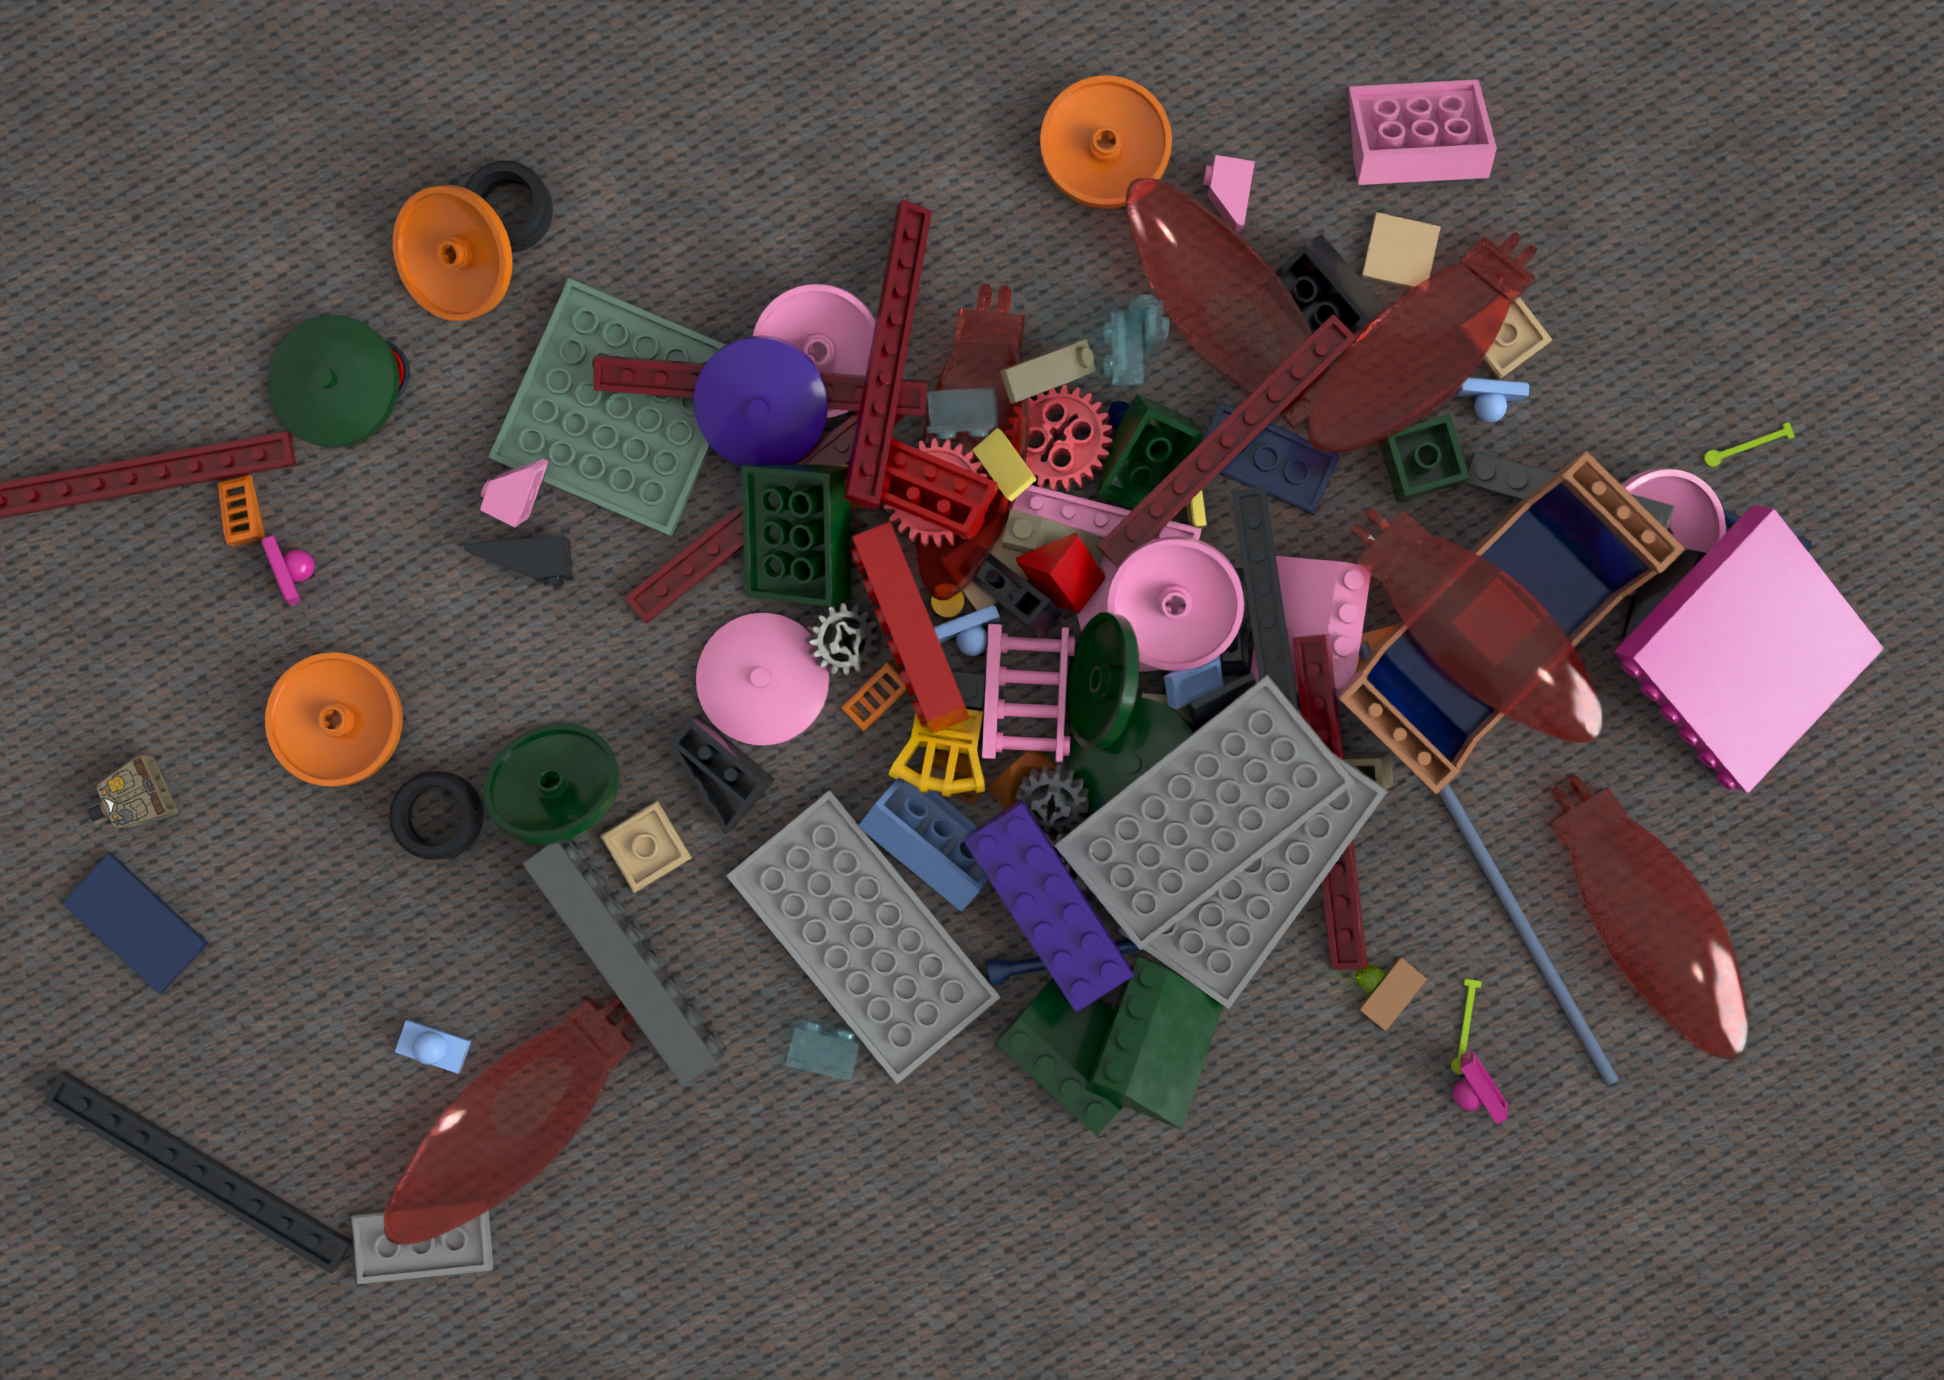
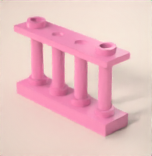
(999, 676)

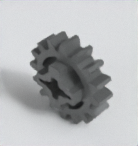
(855, 633)
(1069, 800)

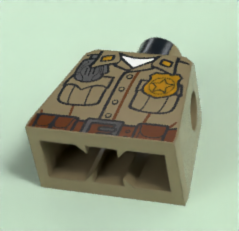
(133, 795)

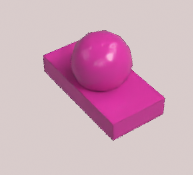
(294, 566)
(1478, 1089)

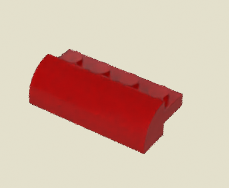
(936, 490)

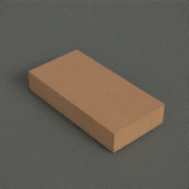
(1392, 993)

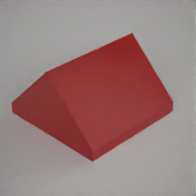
(1064, 572)

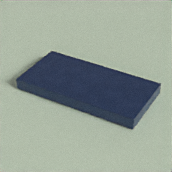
(1280, 462)
(135, 923)

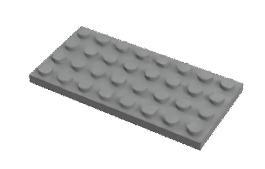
(1204, 812)
(1241, 923)
(863, 936)

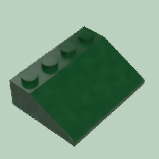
(796, 533)
(1155, 1044)
(1061, 1050)

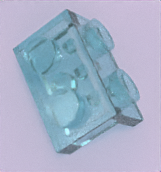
(1155, 325)
(1125, 350)
(962, 411)
(823, 1051)

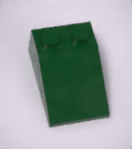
(1146, 450)

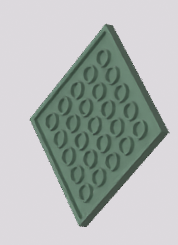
(607, 446)

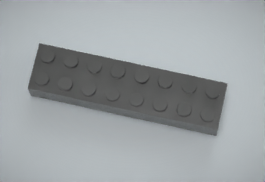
(625, 959)

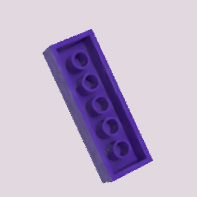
(1048, 905)

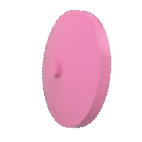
(825, 325)
(1698, 514)
(1179, 601)
(761, 680)

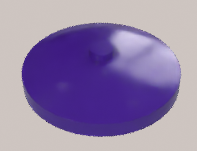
(761, 402)

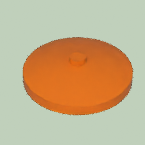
(1104, 138)
(452, 252)
(333, 719)

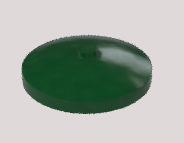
(333, 381)
(1102, 680)
(1147, 737)
(551, 784)

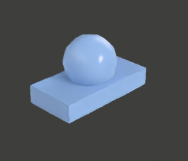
(1492, 396)
(969, 630)
(1192, 684)
(433, 1046)

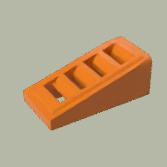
(255, 531)
(849, 708)

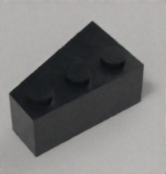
(720, 771)

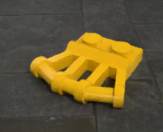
(956, 739)

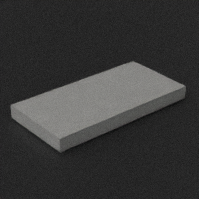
(454, 1252)

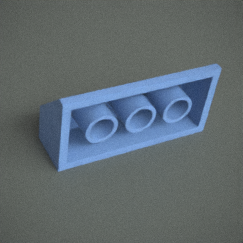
(927, 839)

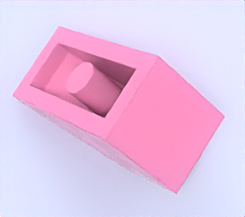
(1229, 188)
(513, 492)

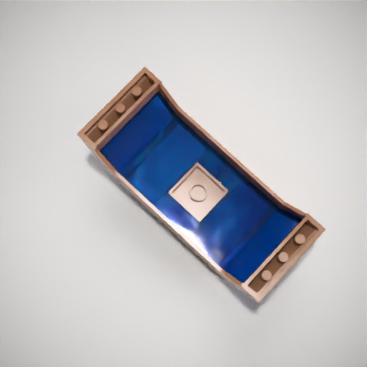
(1574, 548)

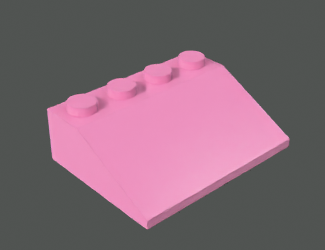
(1420, 132)
(1324, 600)

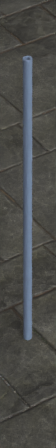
(1522, 926)

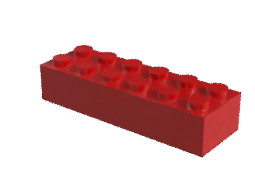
(907, 620)

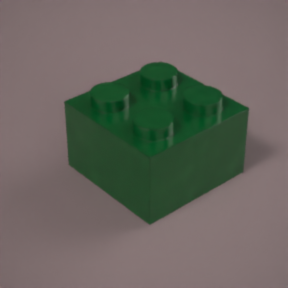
(1424, 458)

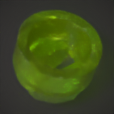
(1369, 977)

